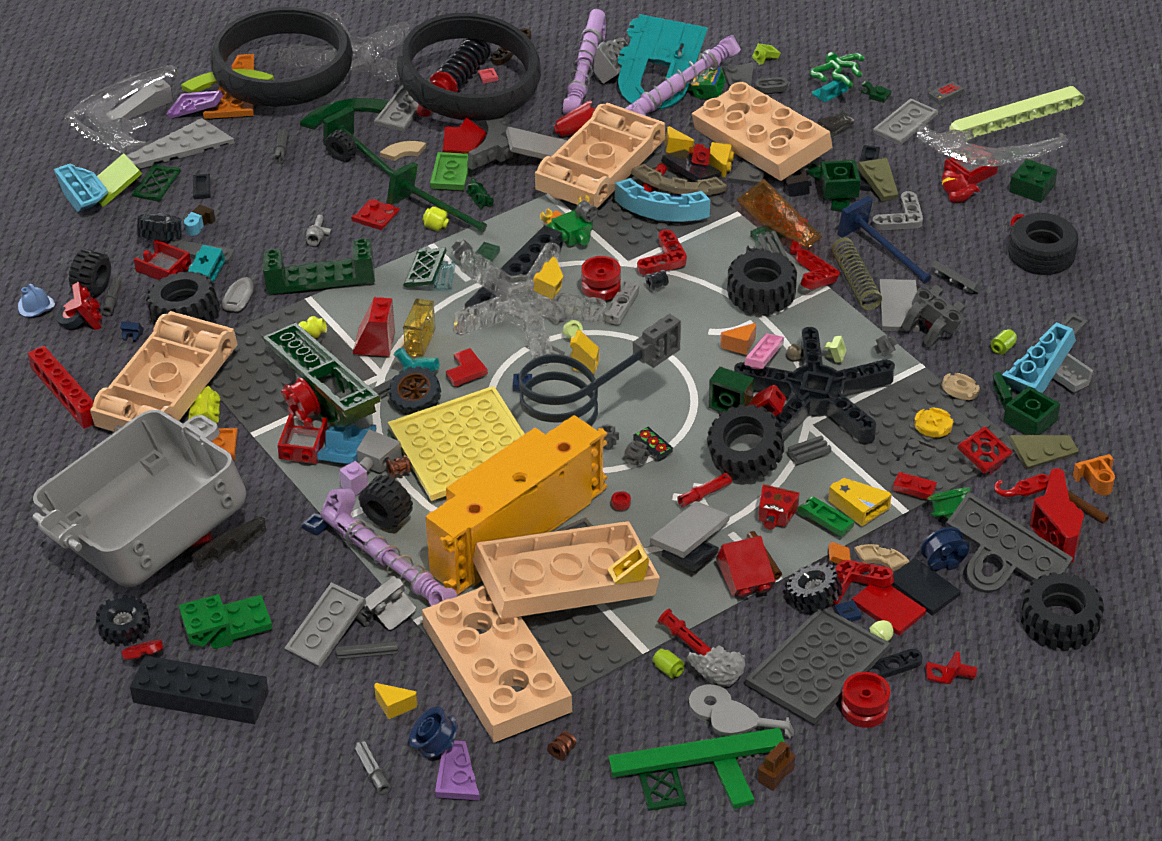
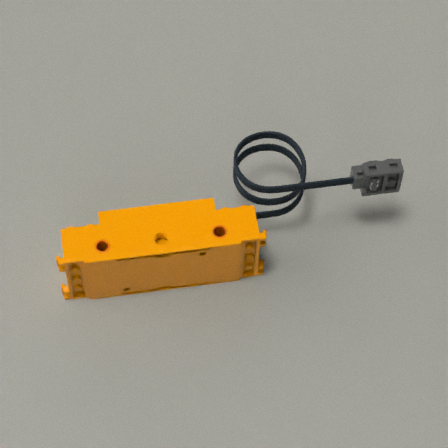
(538, 476)

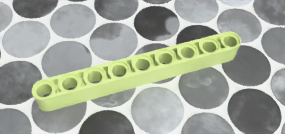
(1020, 111)

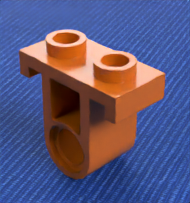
(1097, 473)

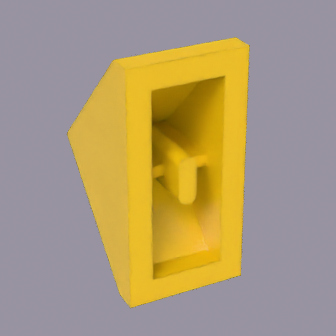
(677, 141)
(630, 567)
(395, 700)

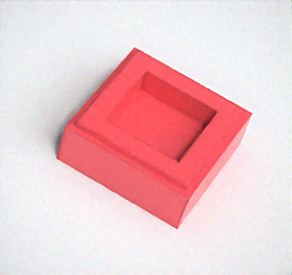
(488, 75)

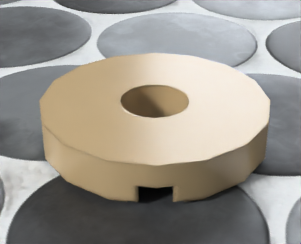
(960, 386)

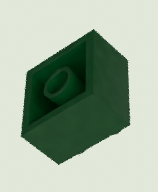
(840, 179)
(1033, 180)
(729, 389)
(1031, 412)

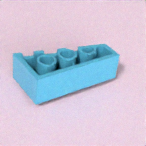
(1042, 360)

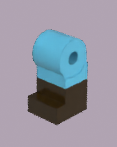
(198, 219)

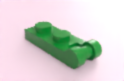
(826, 516)

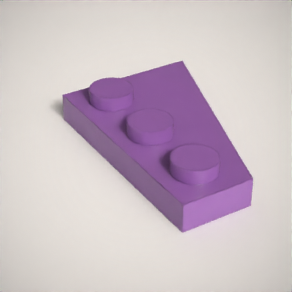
(194, 102)
(456, 774)

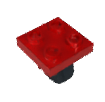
(80, 310)

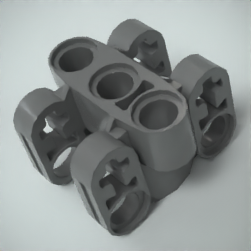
(936, 310)

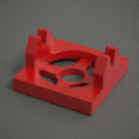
(975, 439)

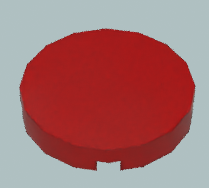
(142, 648)

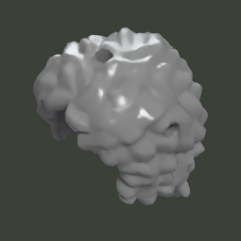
(719, 666)

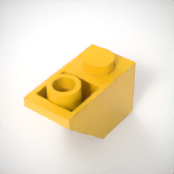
(721, 157)
(549, 279)
(585, 351)

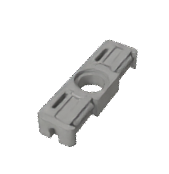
(617, 310)

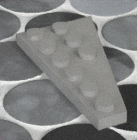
(181, 143)

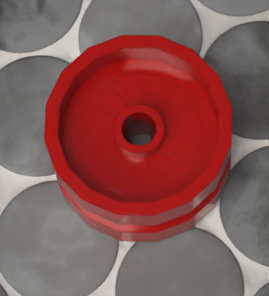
(601, 277)
(865, 699)

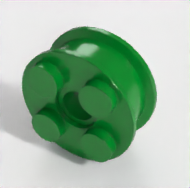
(947, 502)

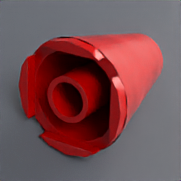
(574, 120)

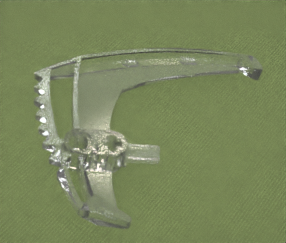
(98, 111)
(954, 145)

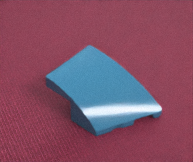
(343, 443)

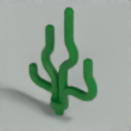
(837, 63)

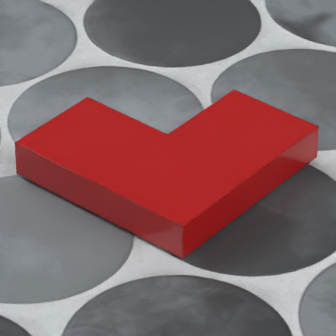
(469, 368)

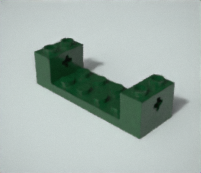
(319, 275)

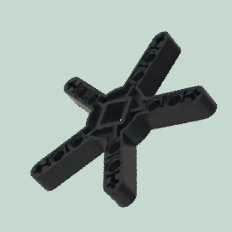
(834, 383)

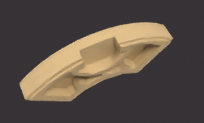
(402, 149)
(874, 554)

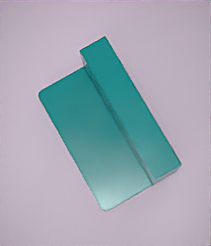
(830, 90)

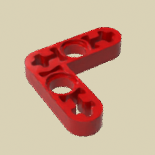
(673, 257)
(821, 272)
(878, 575)

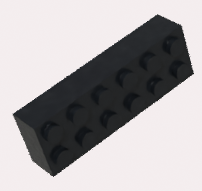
(199, 689)

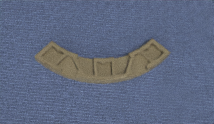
(677, 185)

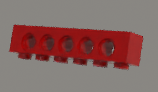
(62, 385)

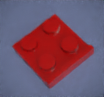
(375, 214)

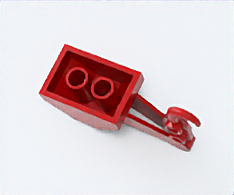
(1053, 514)

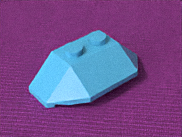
(80, 186)

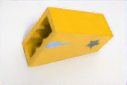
(859, 500)

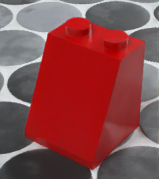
(376, 329)
(746, 567)

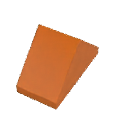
(739, 339)

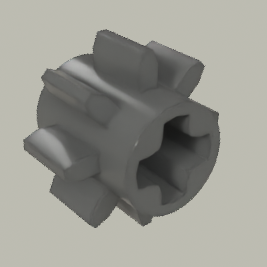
(459, 247)
(885, 345)
(611, 436)
(636, 453)

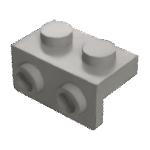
(1073, 374)

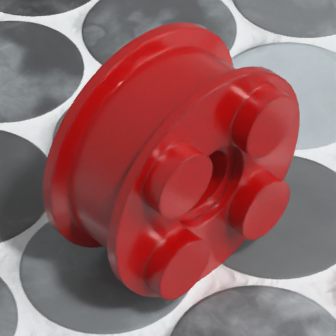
(301, 399)

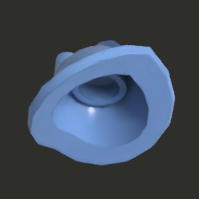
(34, 301)

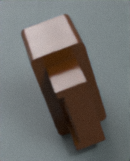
(776, 766)

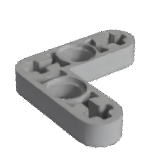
(908, 215)

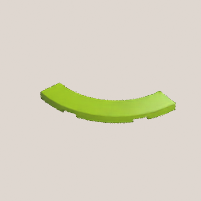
(206, 80)

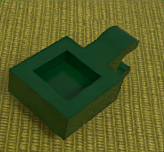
(878, 93)

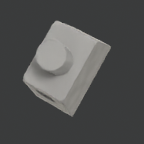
(377, 449)

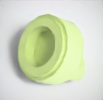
(571, 328)

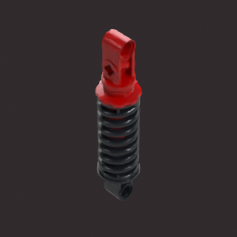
(459, 67)

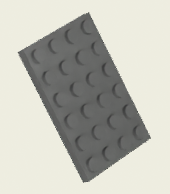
(815, 662)

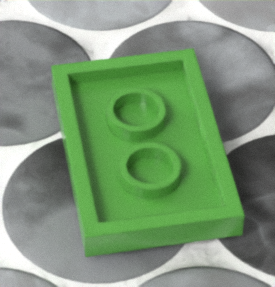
(450, 171)

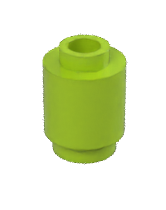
(1003, 341)
(668, 663)

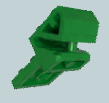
(219, 623)

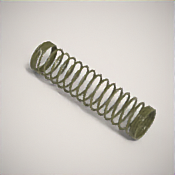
(848, 253)

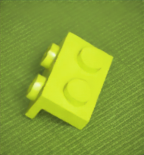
(206, 404)

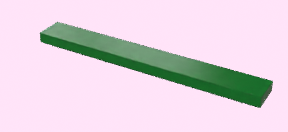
(694, 752)

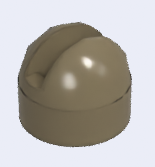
(794, 352)

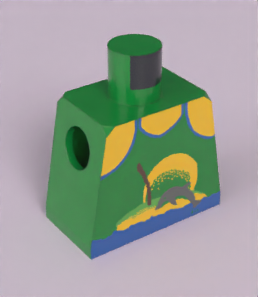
(709, 85)

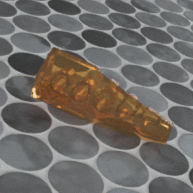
(775, 212)

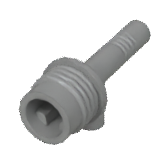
(316, 232)

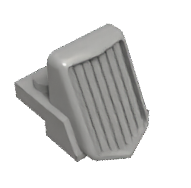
(390, 603)

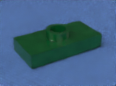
(1002, 390)

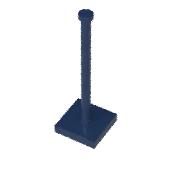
(857, 217)

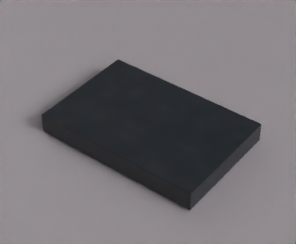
(682, 162)
(924, 586)

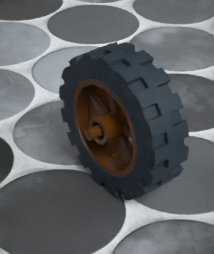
(408, 381)

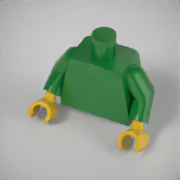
(573, 228)

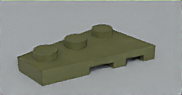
(879, 177)
(1042, 449)

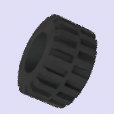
(91, 271)
(385, 502)

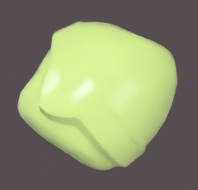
(882, 629)

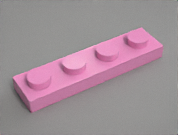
(764, 351)

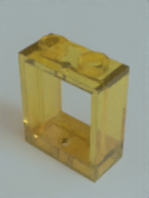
(418, 328)

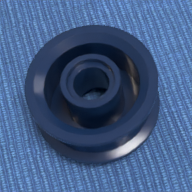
(944, 549)
(433, 732)

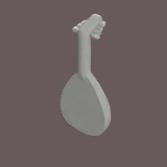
(734, 718)

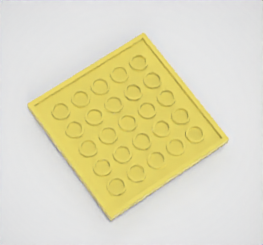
(455, 437)

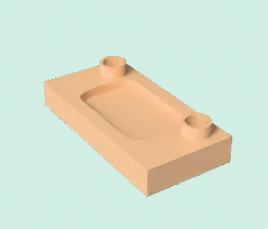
(559, 569)

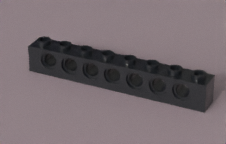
(521, 261)

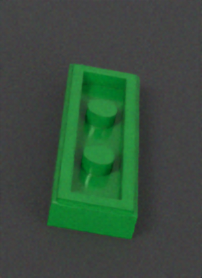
(733, 782)

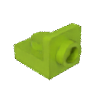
(765, 51)

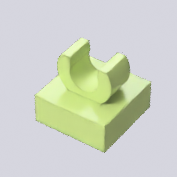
(836, 349)

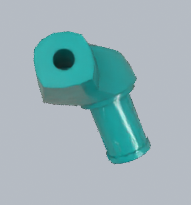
(429, 362)

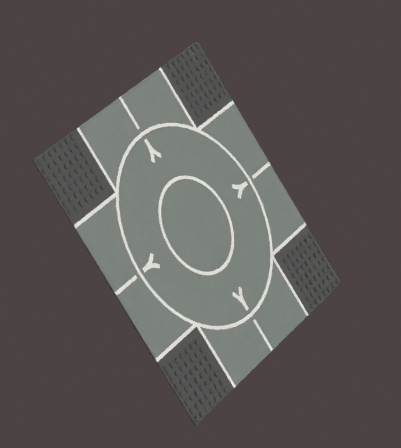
(669, 399)

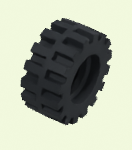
(341, 138)

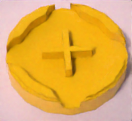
(933, 422)

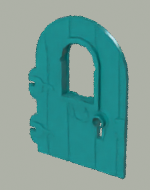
(657, 42)

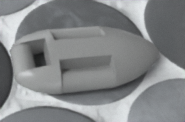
(238, 295)

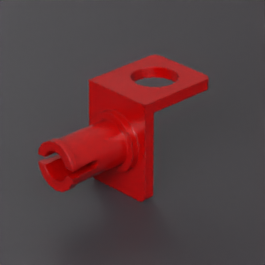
(950, 671)

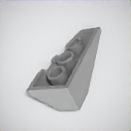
(606, 57)
(148, 98)

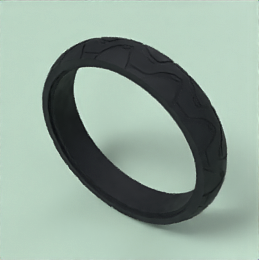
(284, 91)
(460, 105)

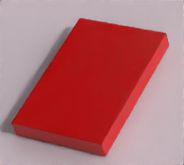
(889, 605)

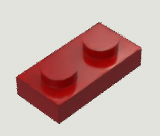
(914, 485)

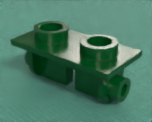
(479, 194)

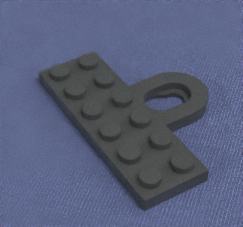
(1005, 540)

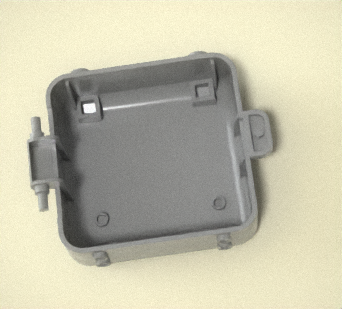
(141, 496)

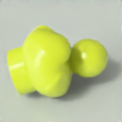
(314, 326)

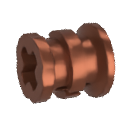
(398, 466)
(562, 745)

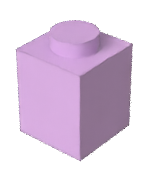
(353, 477)

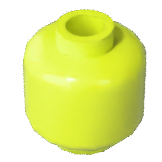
(435, 219)

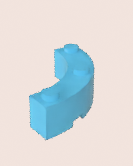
(661, 205)

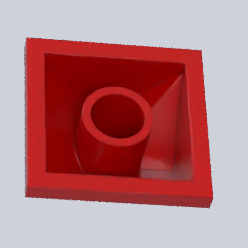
(462, 138)

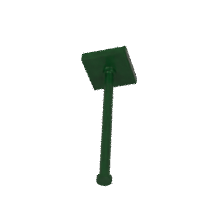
(345, 121)
(403, 185)

